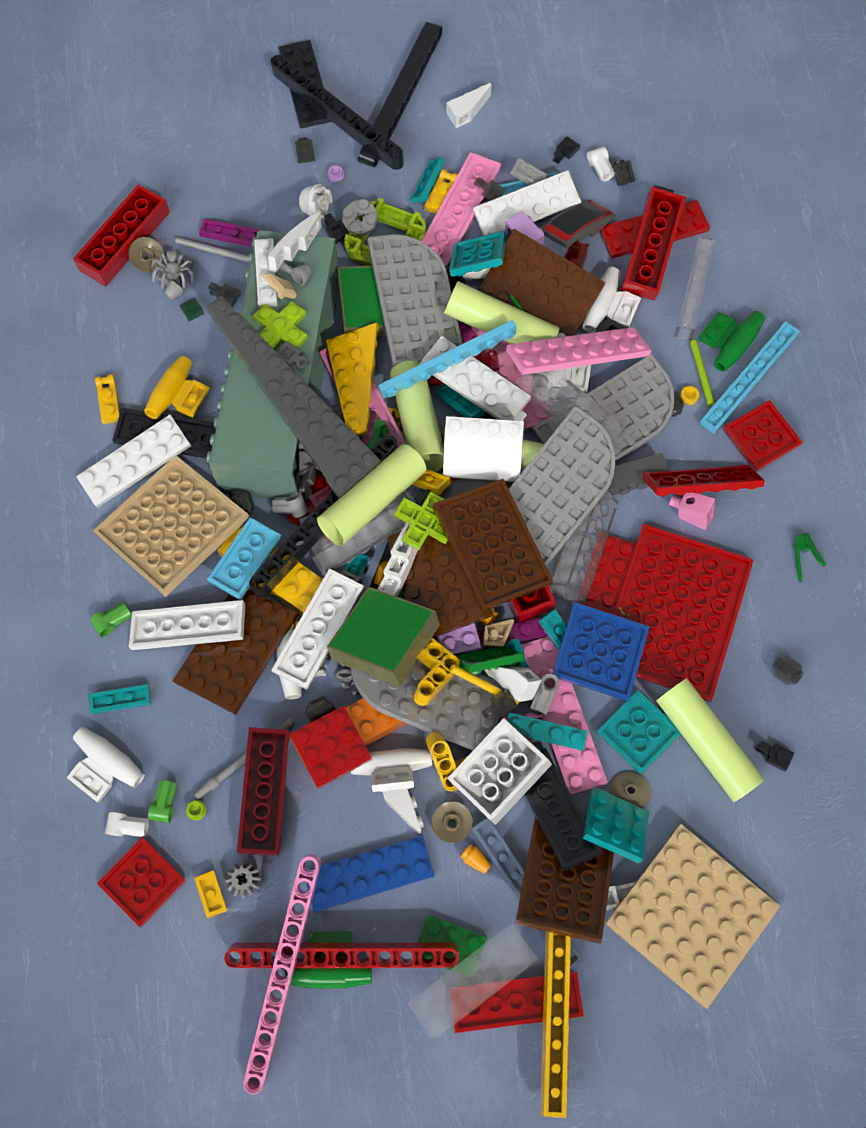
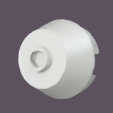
(315, 199)

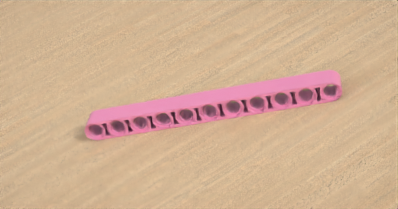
(271, 1003)

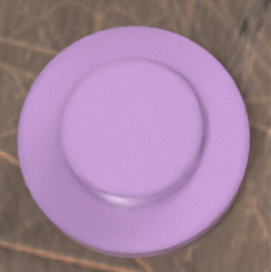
(335, 173)

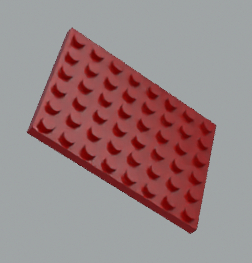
(689, 601)

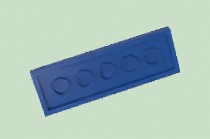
(371, 873)

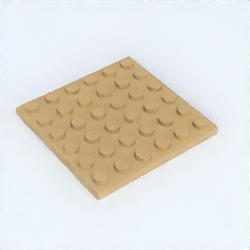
(171, 525)
(692, 915)

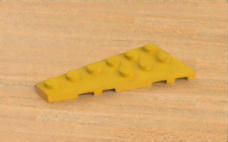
(353, 371)

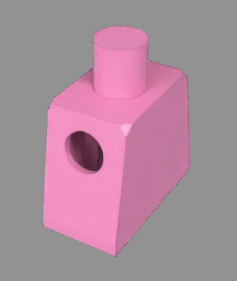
(694, 509)

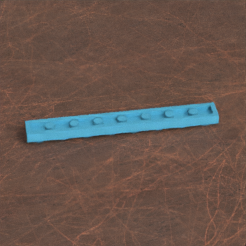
(449, 358)
(749, 377)

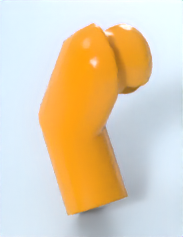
(379, 574)

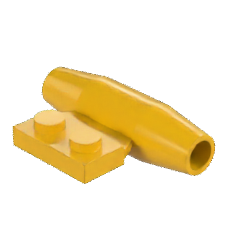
(175, 389)

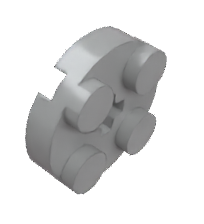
(356, 208)

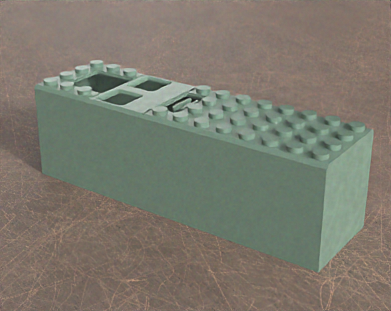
(251, 440)

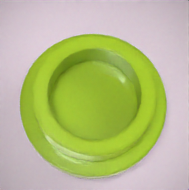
(196, 810)

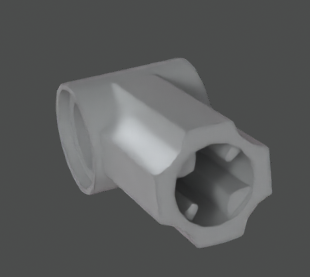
(292, 505)
(544, 695)

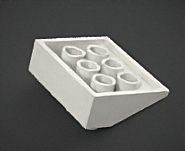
(483, 448)
(499, 771)

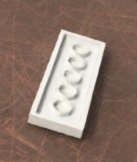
(536, 201)
(480, 384)
(133, 461)
(187, 625)
(316, 628)

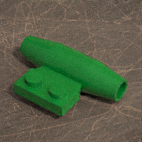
(731, 337)
(330, 977)

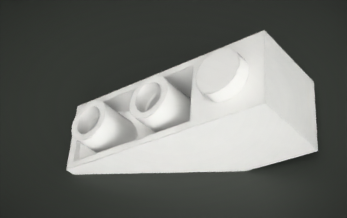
(465, 107)
(519, 681)
(404, 806)

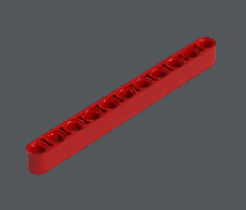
(351, 949)

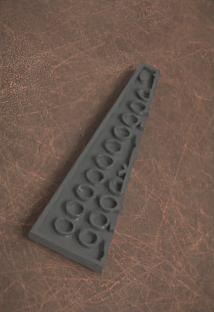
(322, 433)

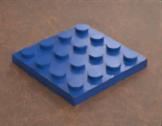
(600, 651)

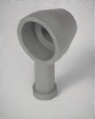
(299, 274)
(172, 290)

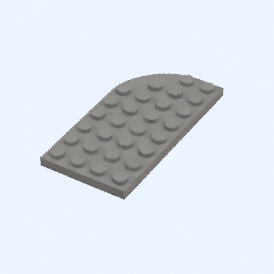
(411, 296)
(637, 398)
(564, 482)
(453, 711)

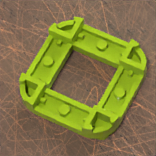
(411, 223)

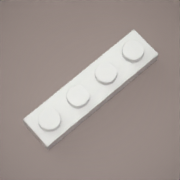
(265, 292)

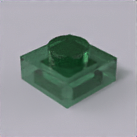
(191, 309)

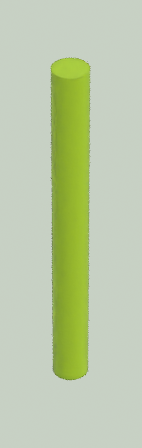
(702, 373)

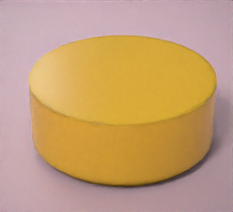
(689, 395)

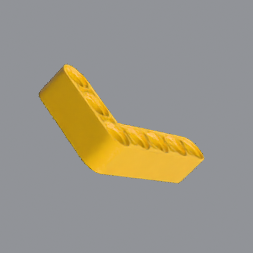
(438, 671)
(441, 753)

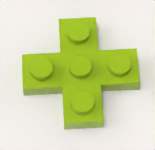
(281, 325)
(421, 520)

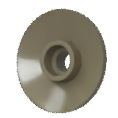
(148, 246)
(637, 782)
(456, 812)

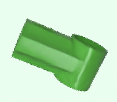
(106, 621)
(162, 807)

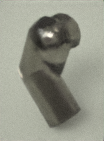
(678, 405)

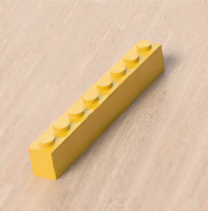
(555, 1026)

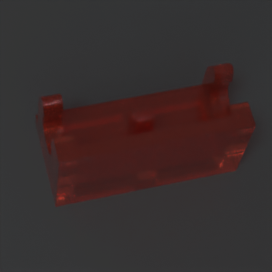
(579, 254)

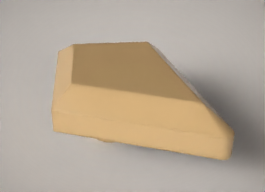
(281, 286)
(497, 633)

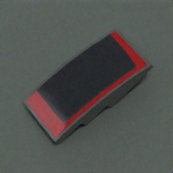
(577, 223)

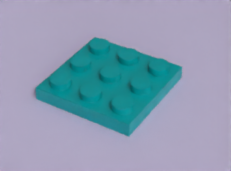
(478, 253)
(639, 732)
(616, 825)

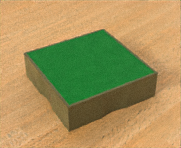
(359, 299)
(383, 636)

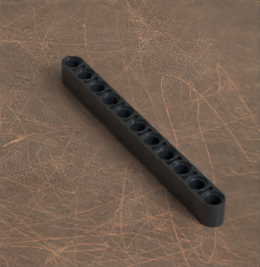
(404, 86)
(337, 112)
(303, 534)

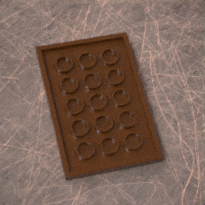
(543, 284)
(492, 544)
(440, 585)
(229, 669)
(565, 901)

